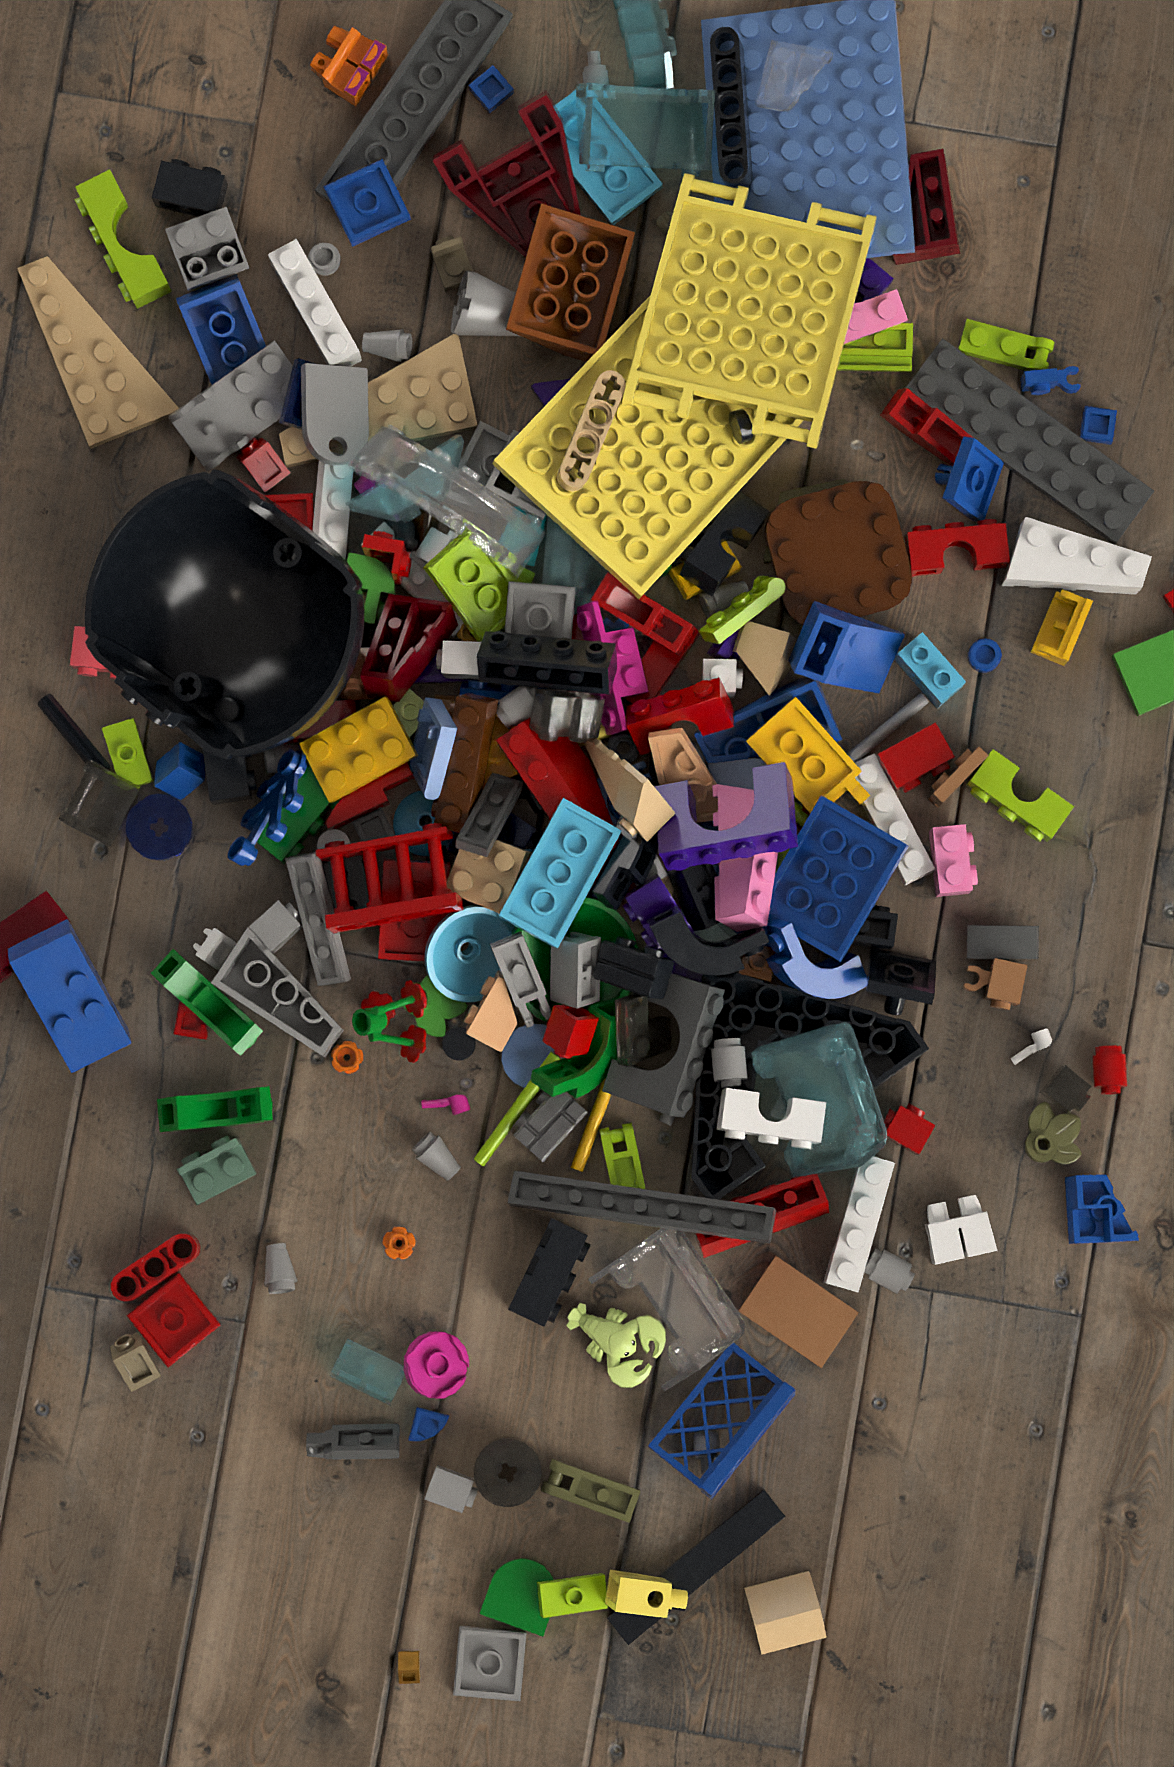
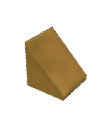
(408, 1667)

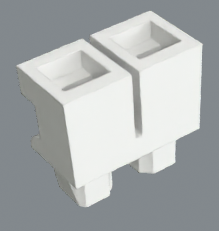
(944, 1234)

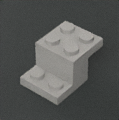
(481, 451)

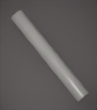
(888, 727)

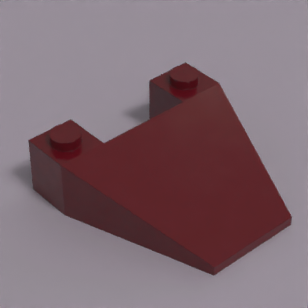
(518, 181)

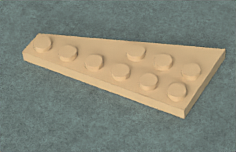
(100, 374)
(419, 397)

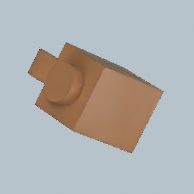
(1002, 982)

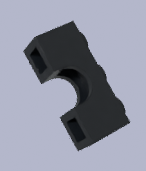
(708, 561)

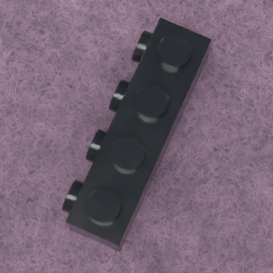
(547, 662)

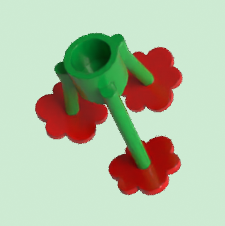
(378, 1011)

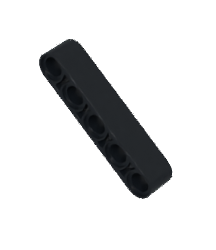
(727, 94)

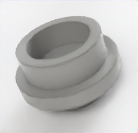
(324, 258)

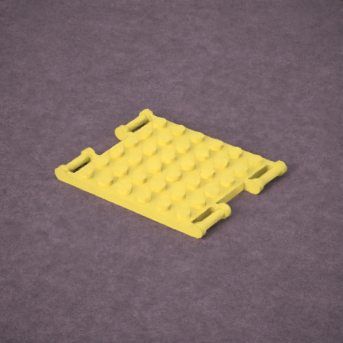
(750, 309)

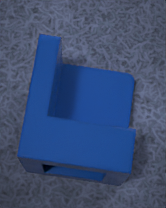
(180, 771)

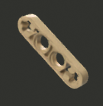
(590, 430)

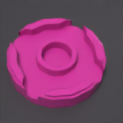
(436, 1364)

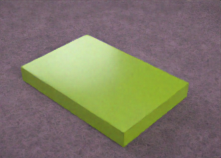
(472, 585)

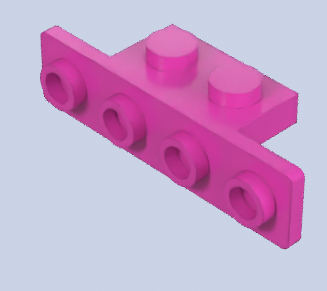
(630, 673)

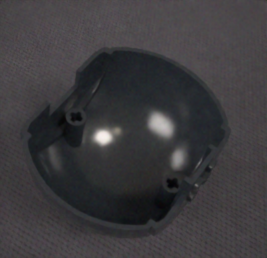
(224, 615)

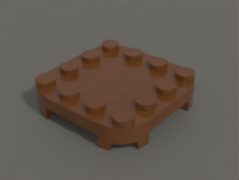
(839, 550)

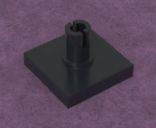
(900, 979)

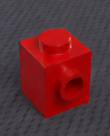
(570, 1030)
(908, 1127)

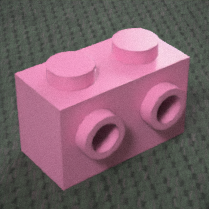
(951, 860)

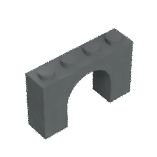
(672, 1085)

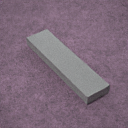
(313, 903)

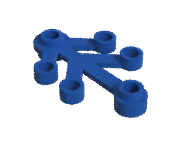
(271, 791)

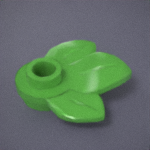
(438, 1009)

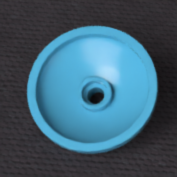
(460, 972)

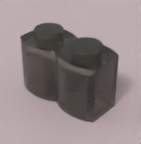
(566, 714)

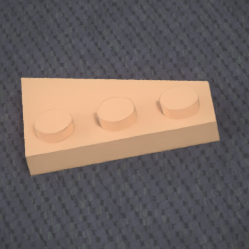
(679, 761)

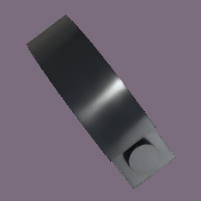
(702, 955)

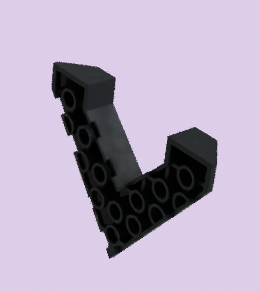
(763, 1015)

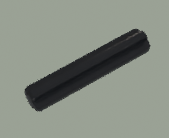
(71, 731)

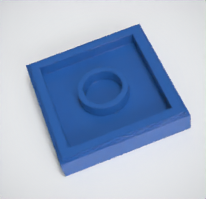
(367, 202)

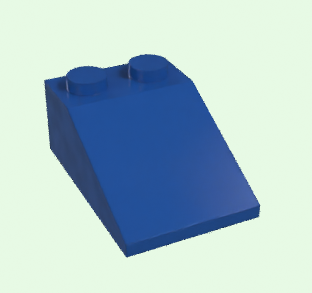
(221, 326)

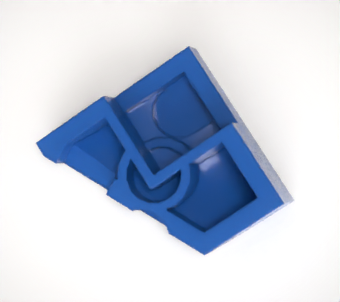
(1095, 1212)

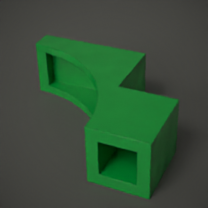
(207, 1002)

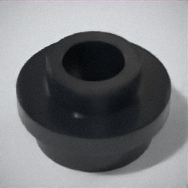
(623, 737)

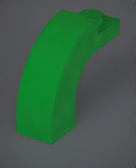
(587, 1071)
(215, 1109)

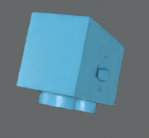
(929, 670)

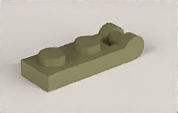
(592, 1491)

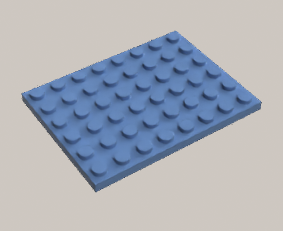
(846, 131)

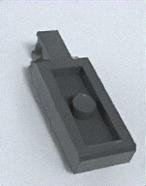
(355, 1442)

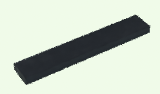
(707, 1558)

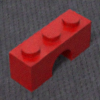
(985, 543)
(701, 703)

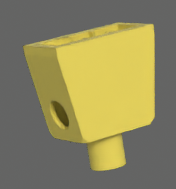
(630, 1591)

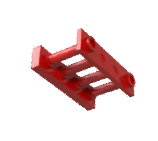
(409, 904)

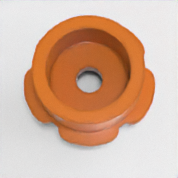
(352, 1064)
(405, 1249)

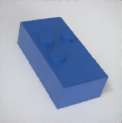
(69, 995)

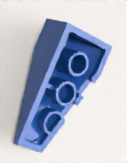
(731, 742)

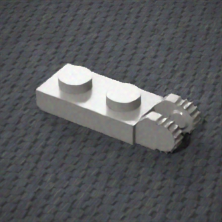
(520, 975)

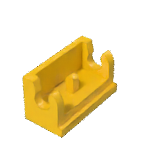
(1061, 627)

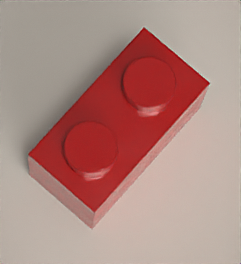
(916, 757)

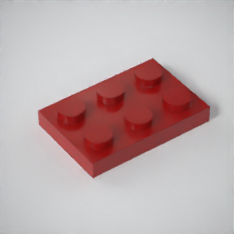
(407, 938)

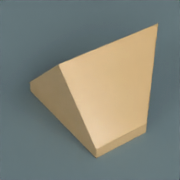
(765, 653)

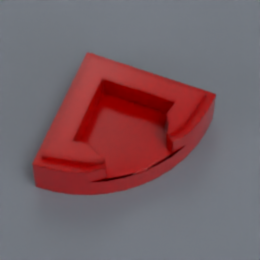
(189, 1024)

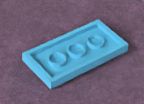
(619, 187)
(559, 873)

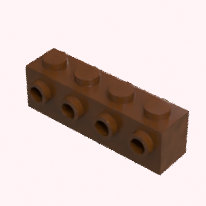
(468, 760)

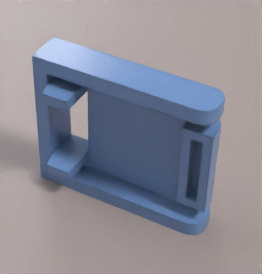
(433, 745)

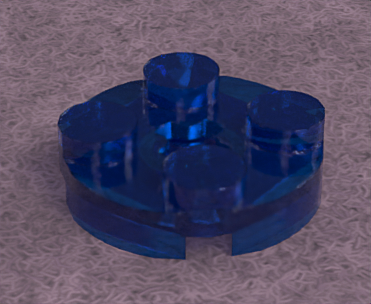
(148, 812)

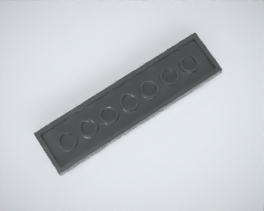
(422, 89)
(1031, 442)

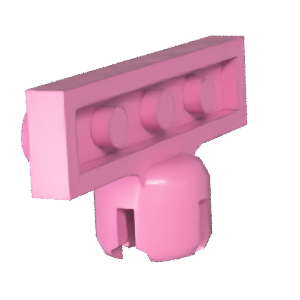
(875, 315)

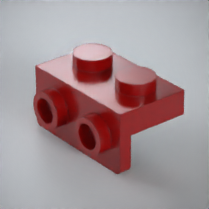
(389, 551)

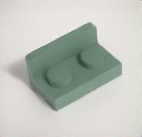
(216, 1170)

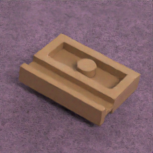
(948, 784)

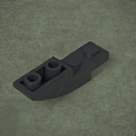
(628, 865)

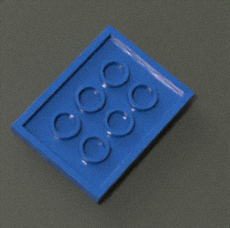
(833, 877)

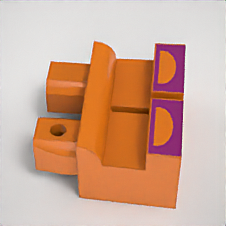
(353, 64)

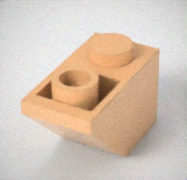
(495, 1015)

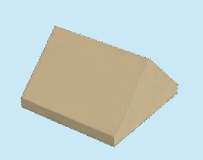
(785, 1612)

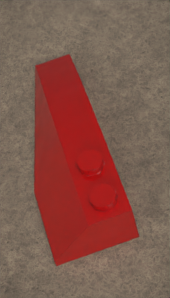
(555, 772)

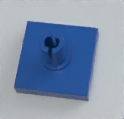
(971, 479)

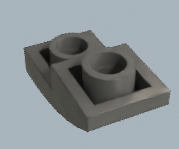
(1002, 942)

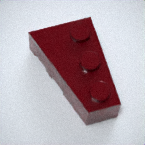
(931, 208)
(405, 644)
(24, 923)

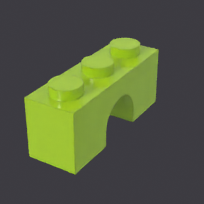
(994, 784)

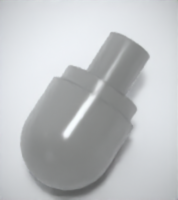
(595, 71)
(699, 1443)

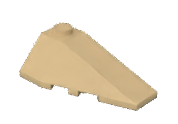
(630, 792)

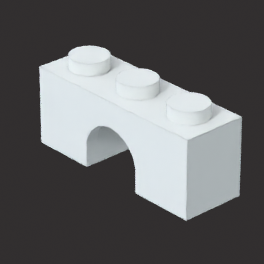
(741, 1116)

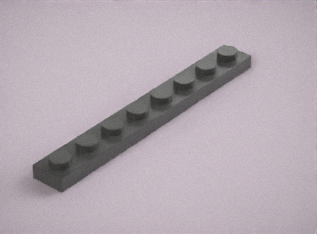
(642, 1207)

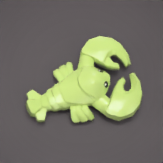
(619, 1341)

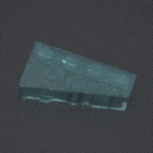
(646, 42)

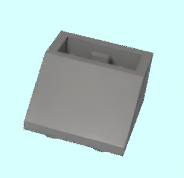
(207, 248)

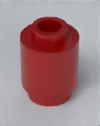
(1109, 1069)

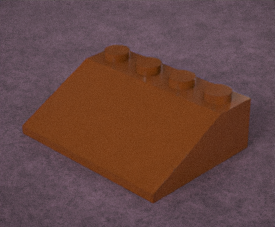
(570, 282)

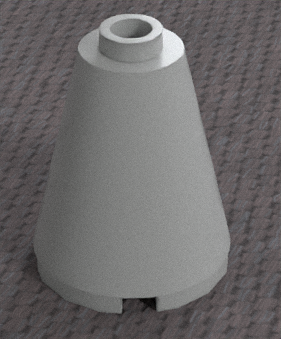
(481, 307)

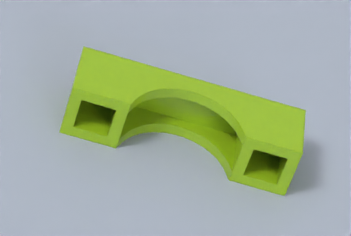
(105, 204)

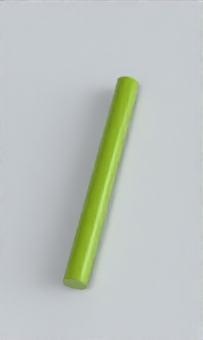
(511, 1117)

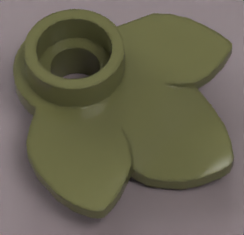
(1057, 1134)

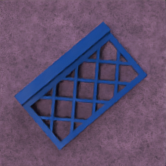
(746, 1437)

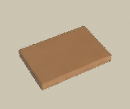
(798, 1311)

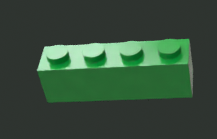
(303, 822)

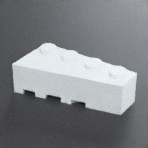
(1072, 561)

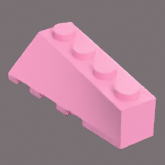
(743, 884)

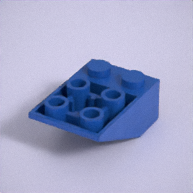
(844, 649)

